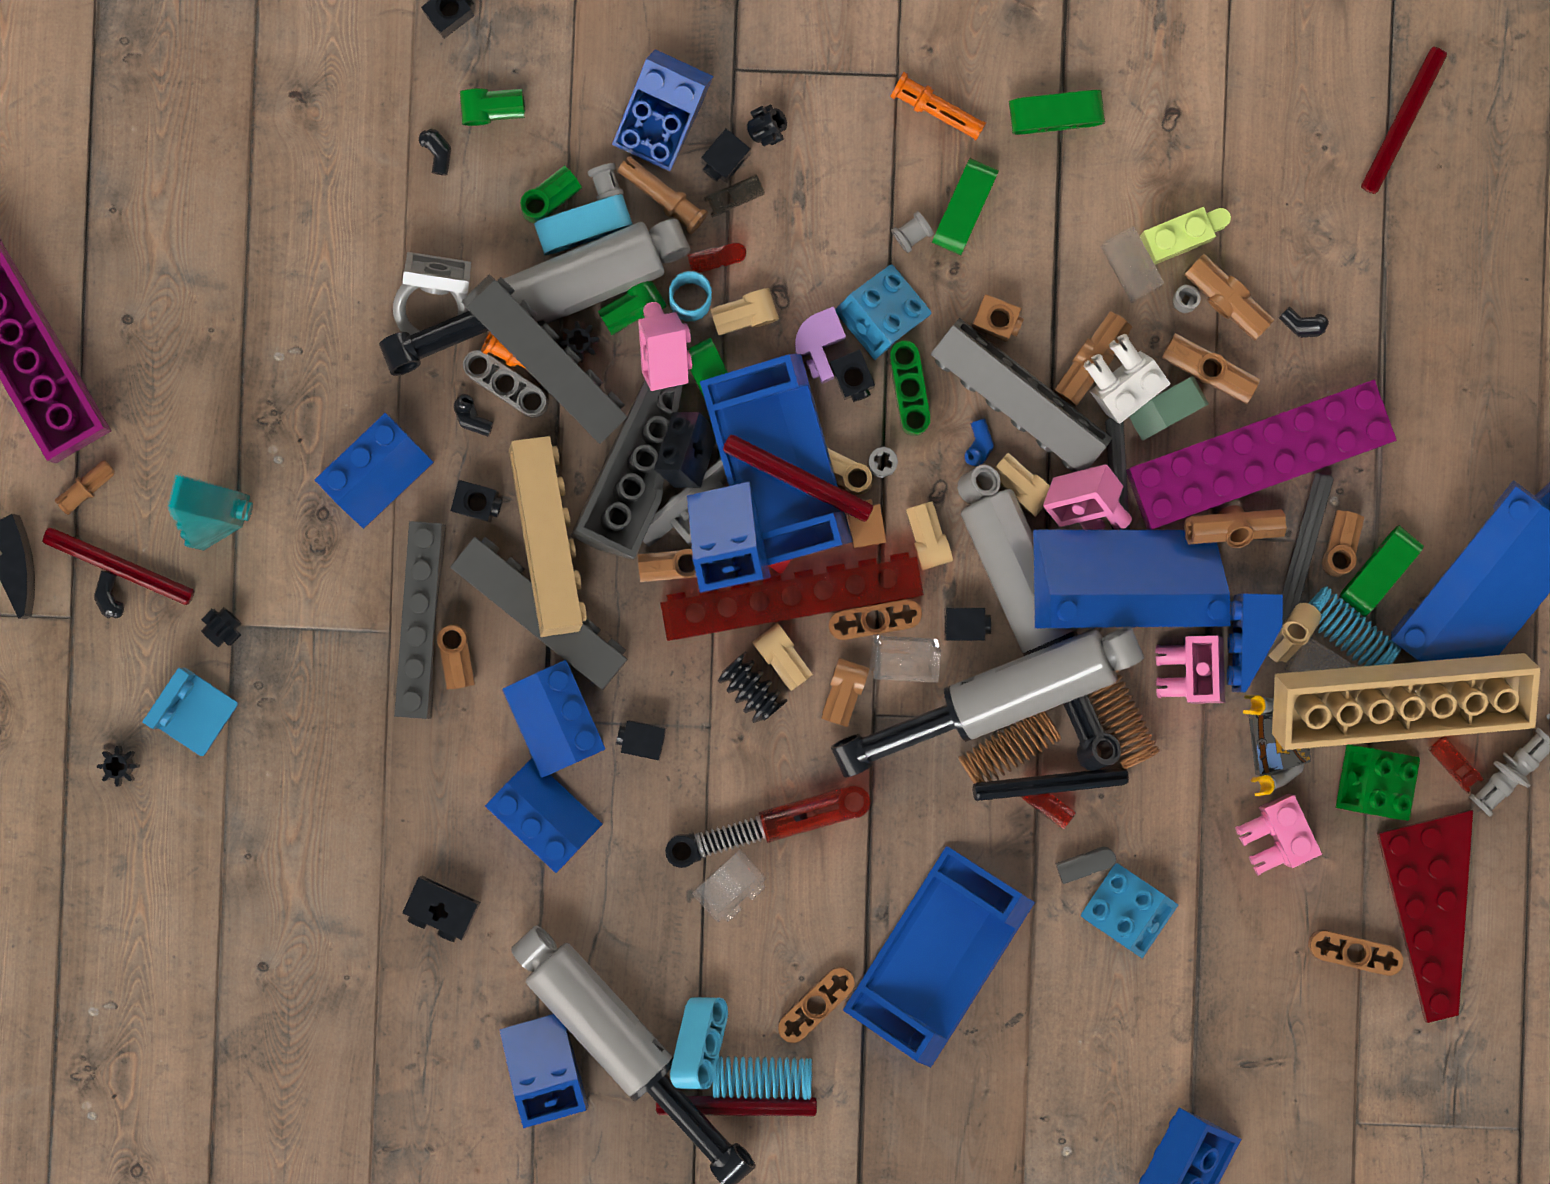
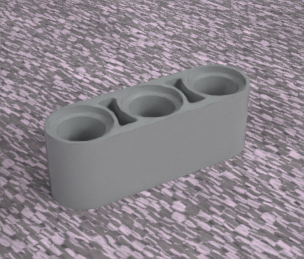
(497, 370)

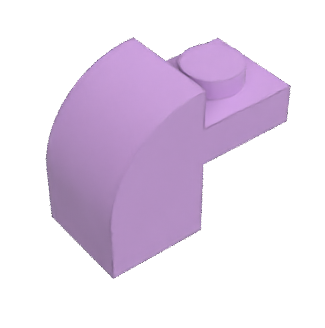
(816, 334)

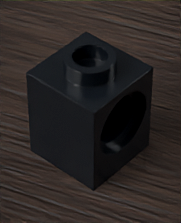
(447, 24)
(725, 156)
(849, 362)
(462, 498)
(966, 624)
(641, 739)

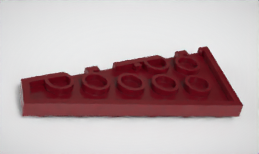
(1429, 887)

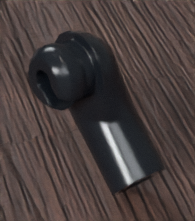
(439, 148)
(1306, 326)
(468, 416)
(104, 598)

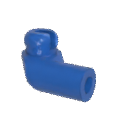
(982, 444)

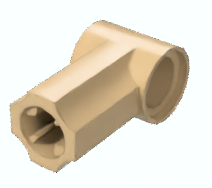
(752, 310)
(844, 467)
(1028, 488)
(930, 543)
(1295, 632)
(779, 652)

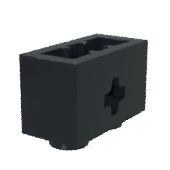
(686, 450)
(431, 893)

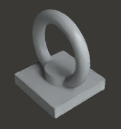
(433, 276)

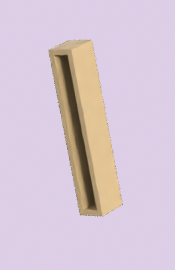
(546, 536)

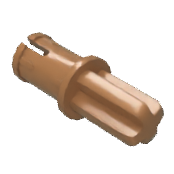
(85, 487)

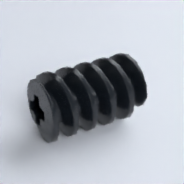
(751, 689)

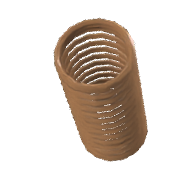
(1044, 722)
(1143, 754)

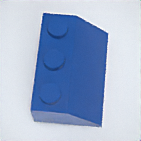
(374, 470)
(553, 718)
(543, 816)
(1191, 1152)

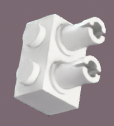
(1130, 385)

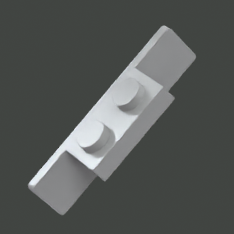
(675, 511)

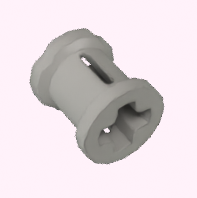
(605, 181)
(912, 232)
(892, 459)

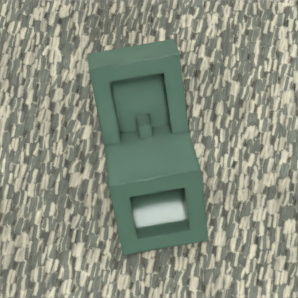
(1168, 408)

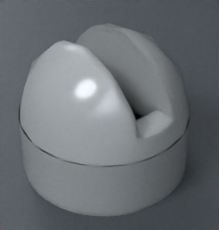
(1193, 301)

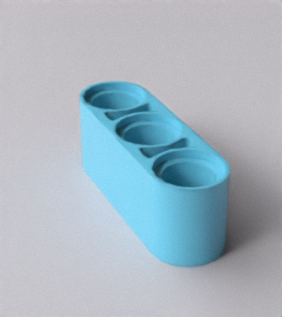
(583, 224)
(699, 1043)

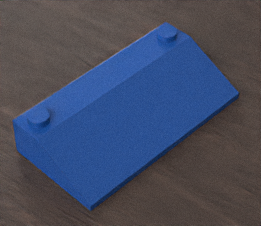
(777, 412)
(1127, 580)
(1487, 587)
(938, 957)

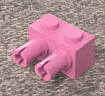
(663, 348)
(1085, 498)
(1204, 670)
(1290, 831)

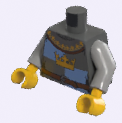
(1269, 757)

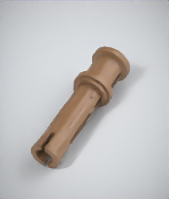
(674, 203)

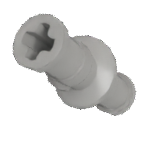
(1513, 773)

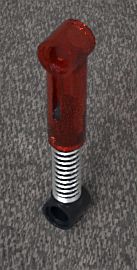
(771, 825)

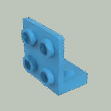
(882, 311)
(191, 711)
(1129, 910)

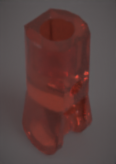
(715, 258)
(1452, 760)
(1051, 808)

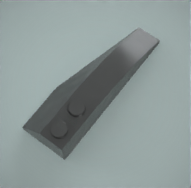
(628, 485)

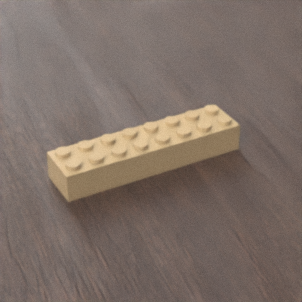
(1405, 701)

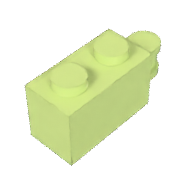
(1184, 233)

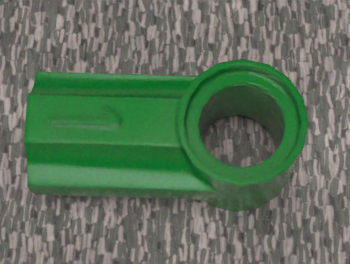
(483, 106)
(552, 193)
(630, 307)

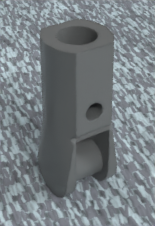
(1085, 864)

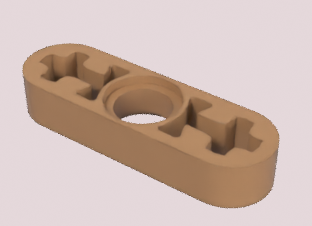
(897, 607)
(1381, 950)
(792, 1015)

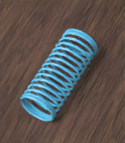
(690, 277)
(1388, 657)
(806, 1078)

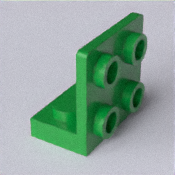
(1377, 782)

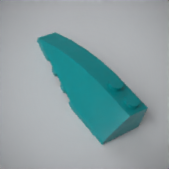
(207, 511)

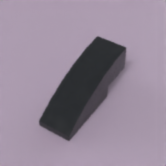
(17, 565)

